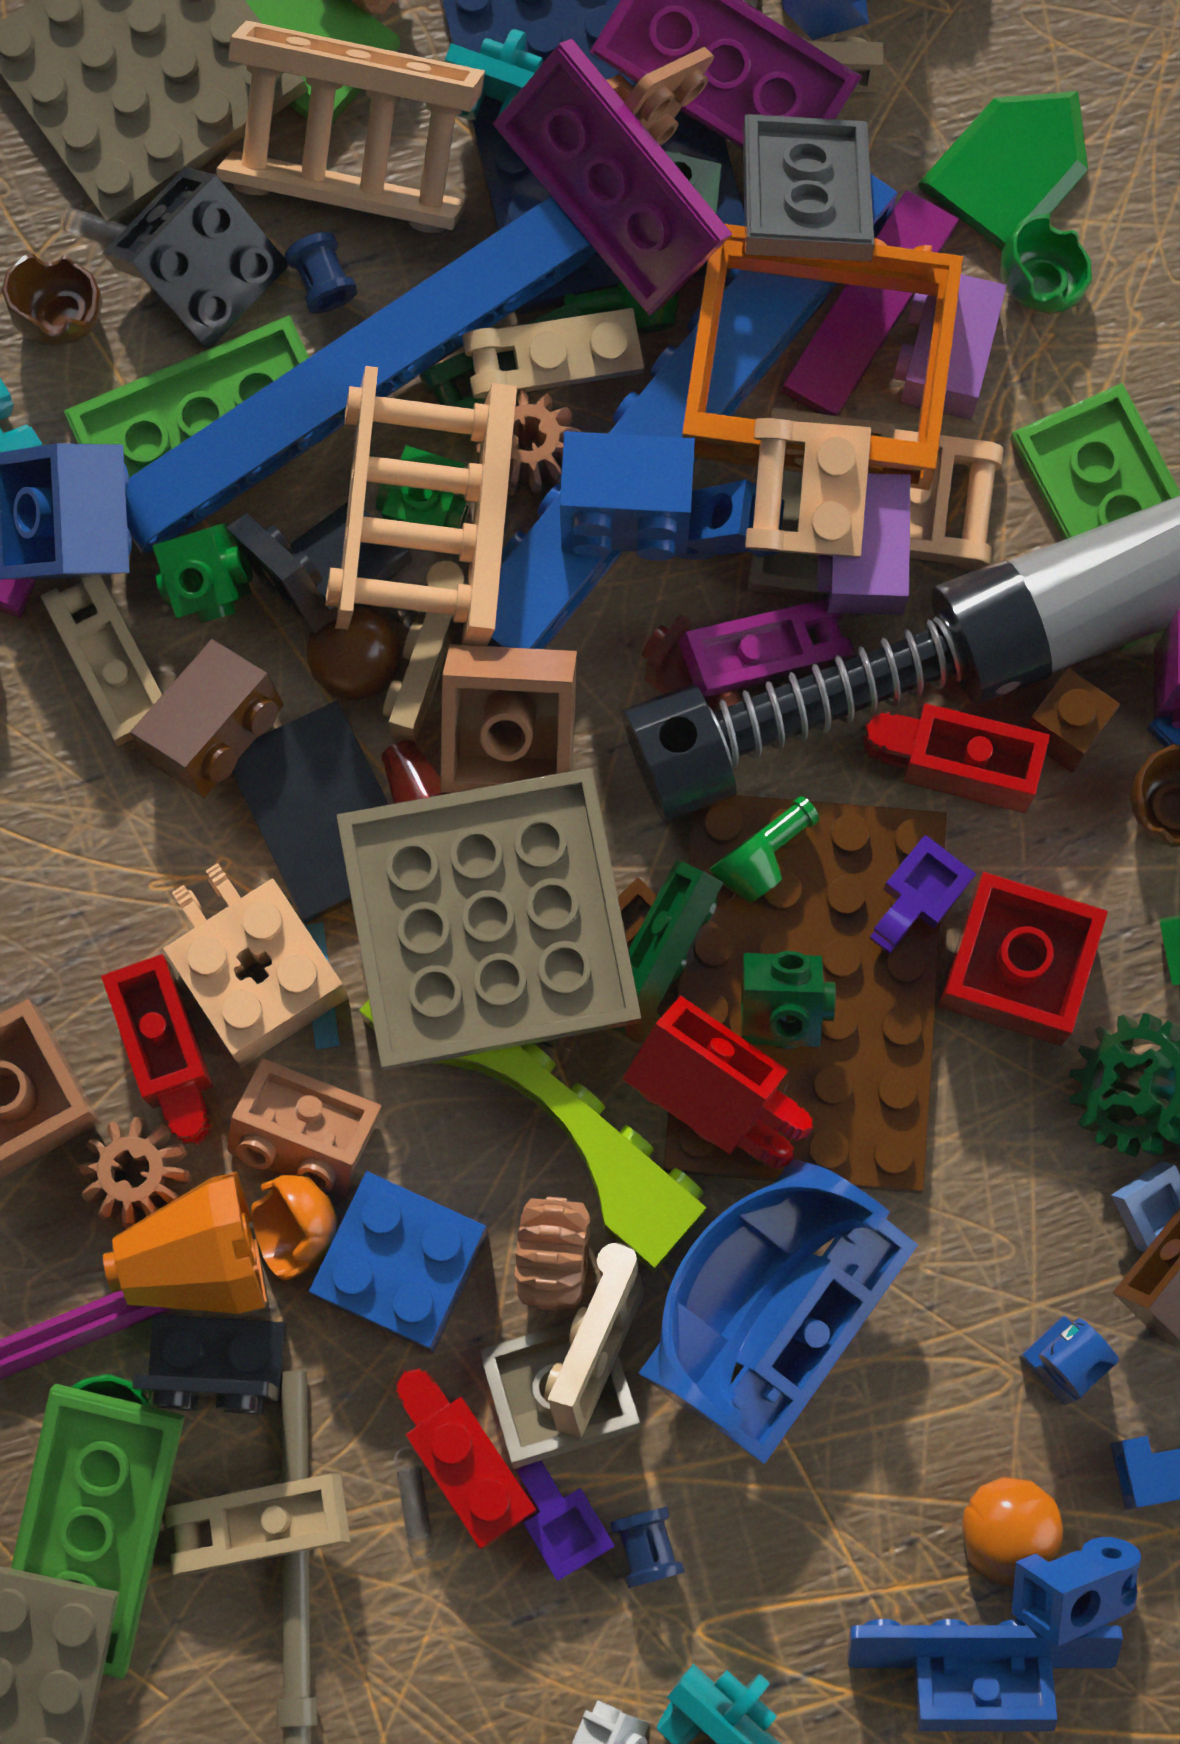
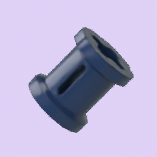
(321, 272)
(647, 1547)

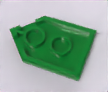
(1012, 163)

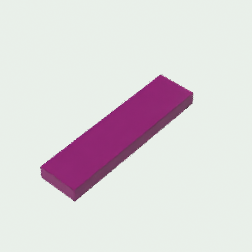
(864, 315)

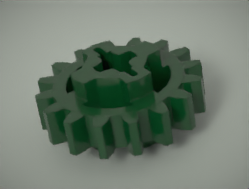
(1118, 1074)

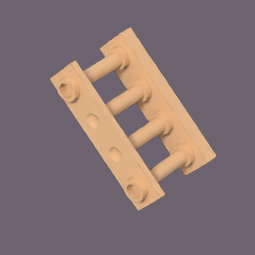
(387, 79)
(480, 483)

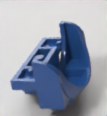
(771, 1305)

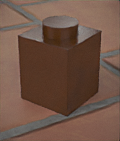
(1074, 717)

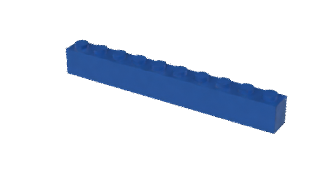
(757, 323)

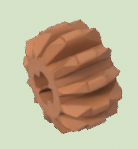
(543, 462)
(149, 1152)
(552, 1253)

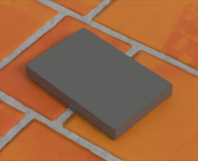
(807, 188)

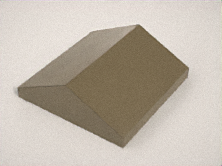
(518, 1381)

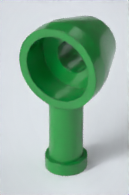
(620, 298)
(752, 866)

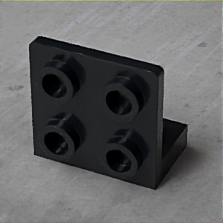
(199, 254)
(300, 570)
(216, 1360)

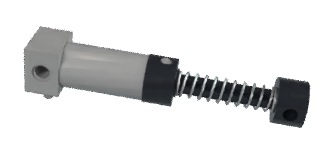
(987, 633)

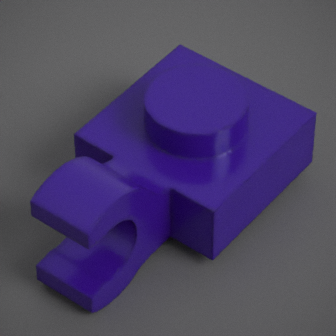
(924, 888)
(566, 1526)

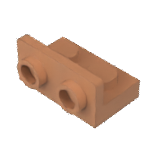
(301, 1127)

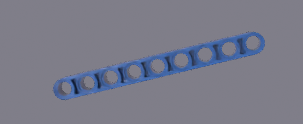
(312, 396)

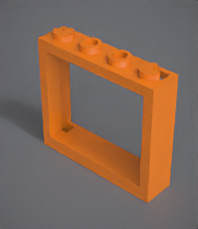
(891, 268)

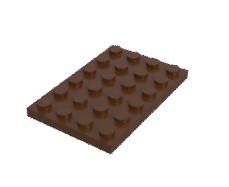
(875, 1058)

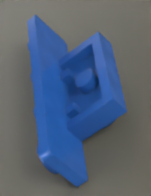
(980, 1673)

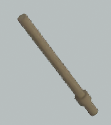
(297, 1709)

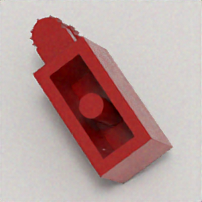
(961, 754)
(161, 1044)
(718, 1085)
(462, 1460)

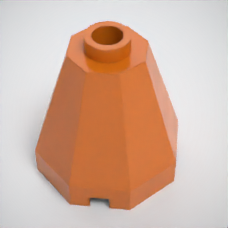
(192, 1253)

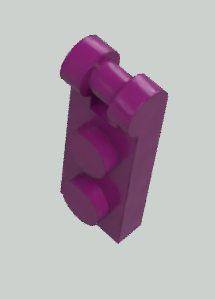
(764, 648)

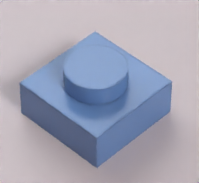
(1149, 1202)

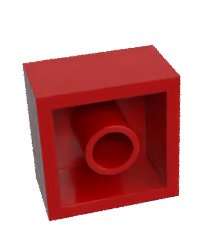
(1023, 959)

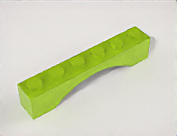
(635, 1195)

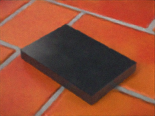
(295, 789)

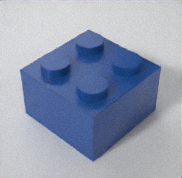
(626, 494)
(63, 512)
(399, 1261)

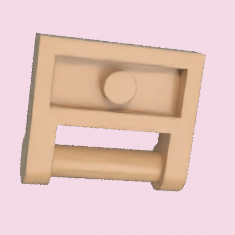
(830, 488)
(930, 506)

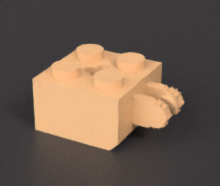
(251, 931)

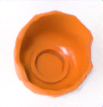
(293, 1225)
(1007, 1524)

